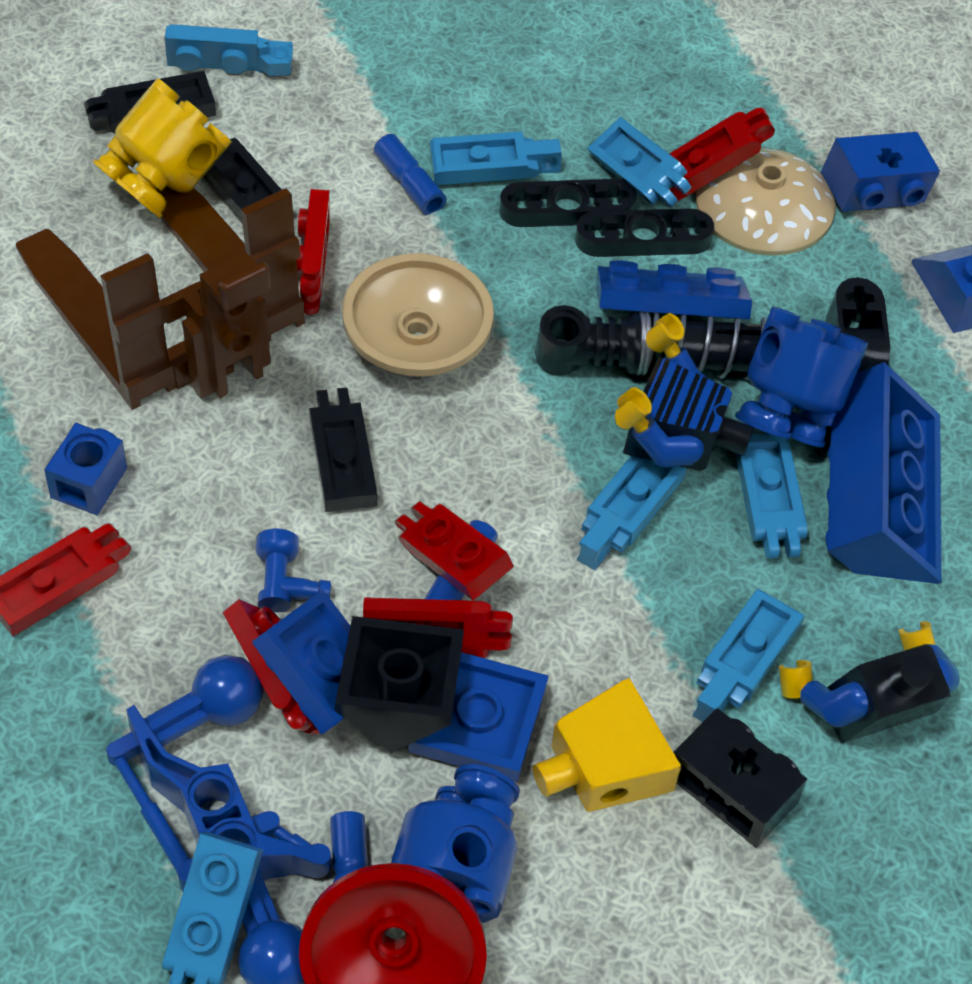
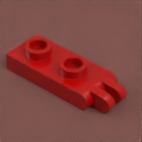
(722, 148)
(314, 227)
(453, 549)
(59, 575)
(247, 624)
(482, 626)

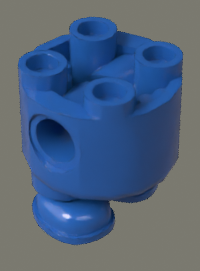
(803, 369)
(466, 836)

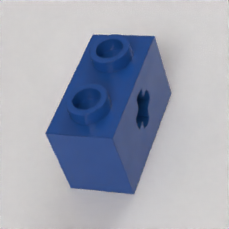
(879, 171)

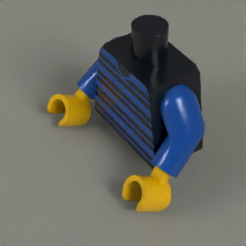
(680, 409)
(878, 691)

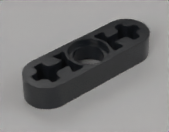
(579, 190)
(656, 220)

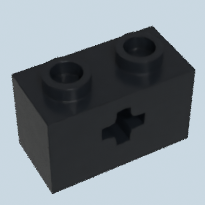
(748, 801)

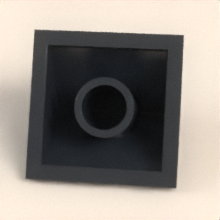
(399, 679)

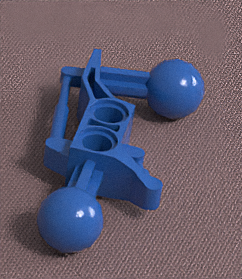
(225, 695)

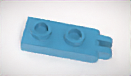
(640, 163)
(772, 495)
(211, 910)

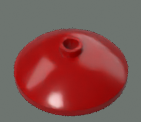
(347, 924)

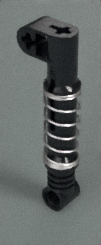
(710, 344)

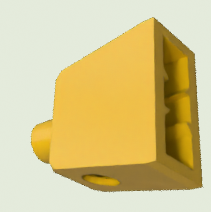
(609, 752)

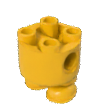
(165, 143)

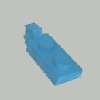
(227, 50)
(492, 157)
(626, 507)
(746, 653)

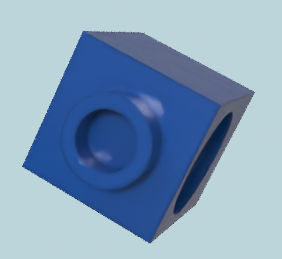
(84, 486)

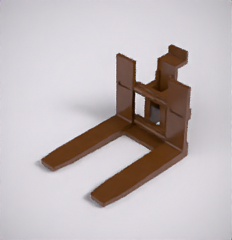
(230, 313)

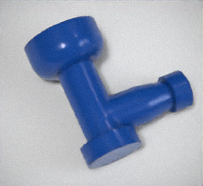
(277, 549)

